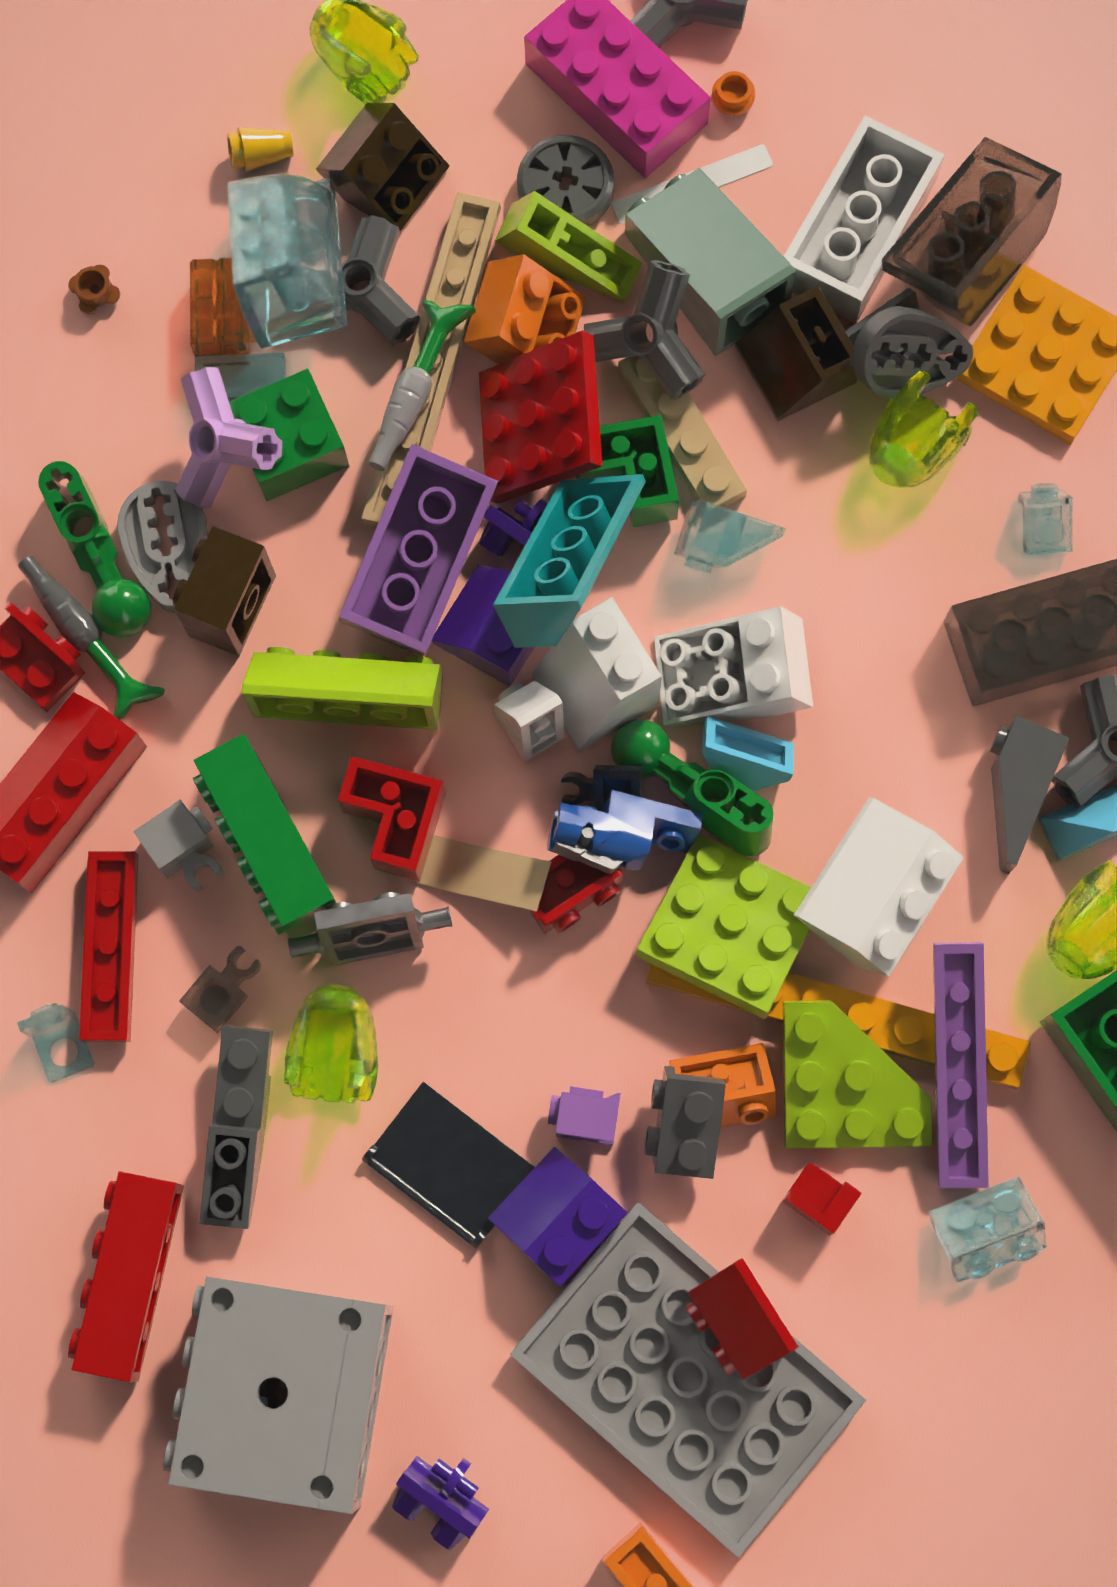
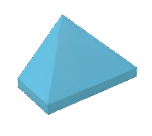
(747, 754)
(1079, 829)

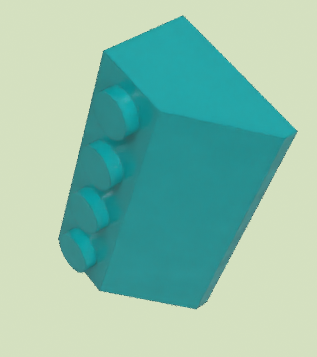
(564, 557)

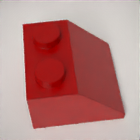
(740, 1320)

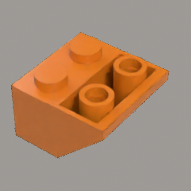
(521, 309)

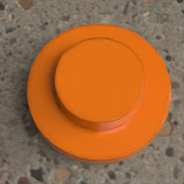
(733, 93)

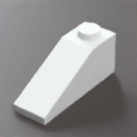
(531, 718)

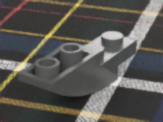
(237, 1127)

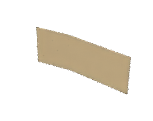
(485, 873)

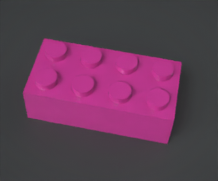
(617, 81)

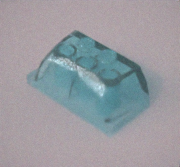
(286, 256)

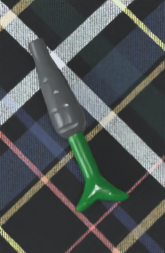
(85, 635)

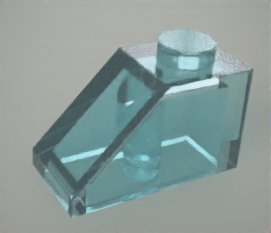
(721, 536)

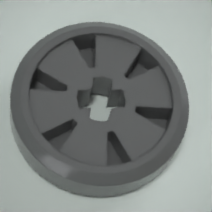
(573, 158)

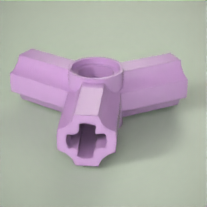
(219, 439)

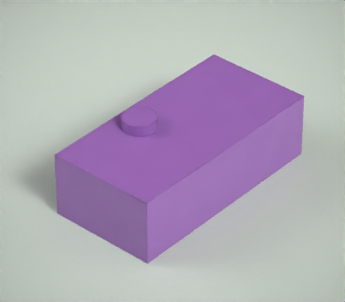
(417, 550)

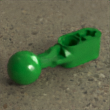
(119, 604)
(739, 820)

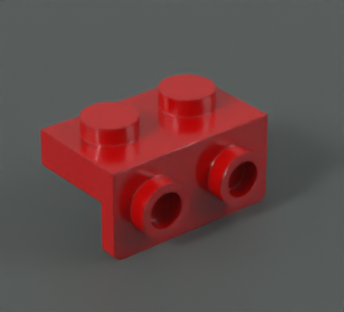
(570, 889)

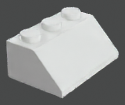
(878, 887)

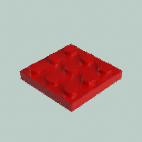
(541, 417)

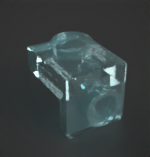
(1047, 519)

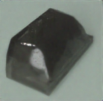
(976, 230)

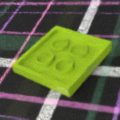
(728, 926)

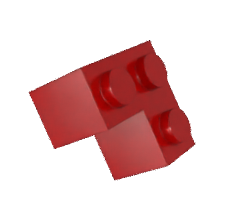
(403, 805)

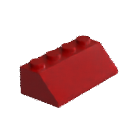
(61, 786)

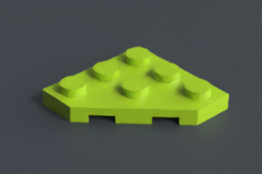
(845, 1086)

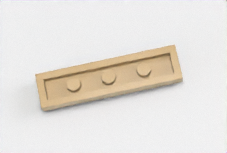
(687, 435)

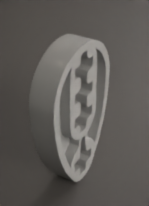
(141, 540)

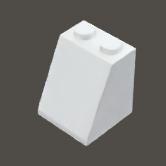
(600, 675)

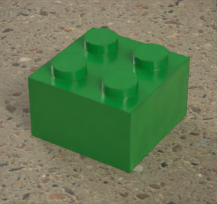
(303, 424)

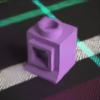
(585, 1115)

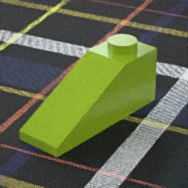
(567, 247)

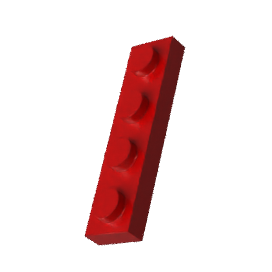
(109, 946)

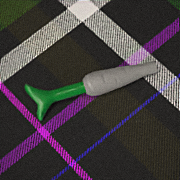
(415, 383)

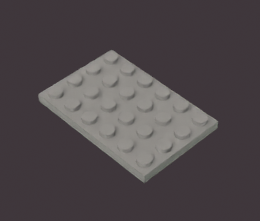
(652, 1388)

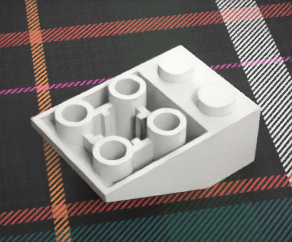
(734, 669)

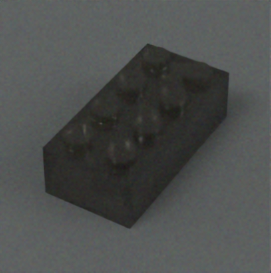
(1036, 633)

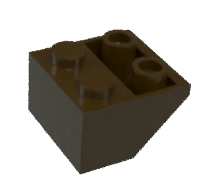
(383, 164)
(798, 354)

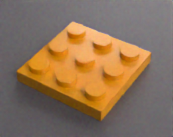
(1045, 354)

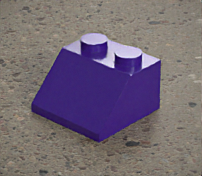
(475, 630)
(557, 1216)

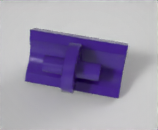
(504, 527)
(445, 1494)

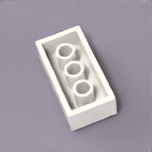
(861, 215)

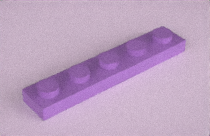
(960, 1064)

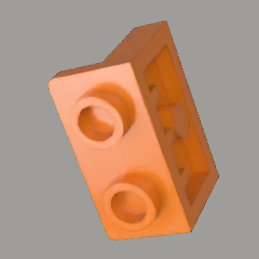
(748, 1080)

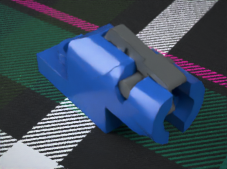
(621, 831)

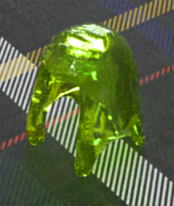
(363, 47)
(916, 436)
(1085, 927)
(333, 1047)

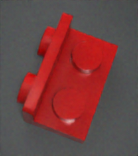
(34, 660)

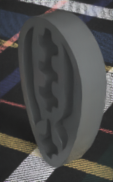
(912, 331)

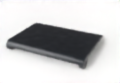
(447, 1163)

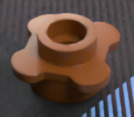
(88, 278)

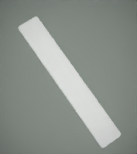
(719, 172)

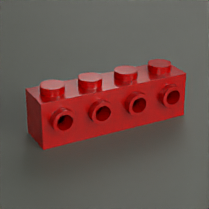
(126, 1277)

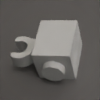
(178, 841)

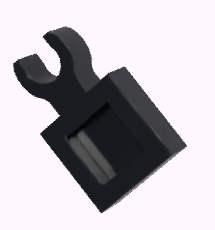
(605, 778)

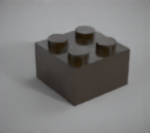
(224, 590)

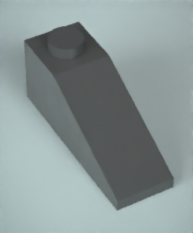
(1020, 782)

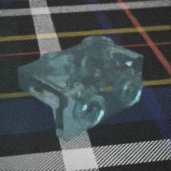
(989, 1229)

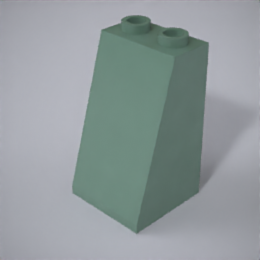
(730, 263)

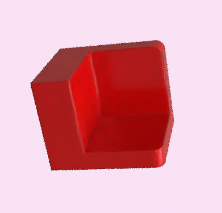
(821, 1198)

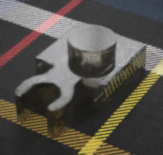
(216, 994)

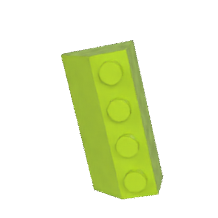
(344, 689)

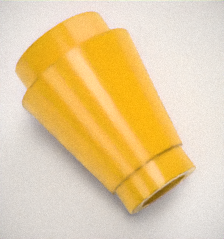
(258, 147)

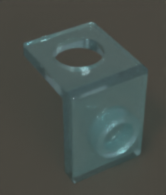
(49, 1025)

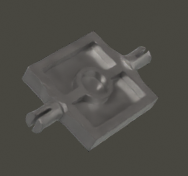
(369, 929)

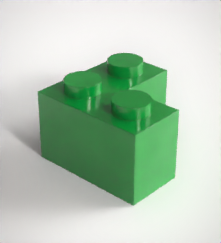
(636, 449)

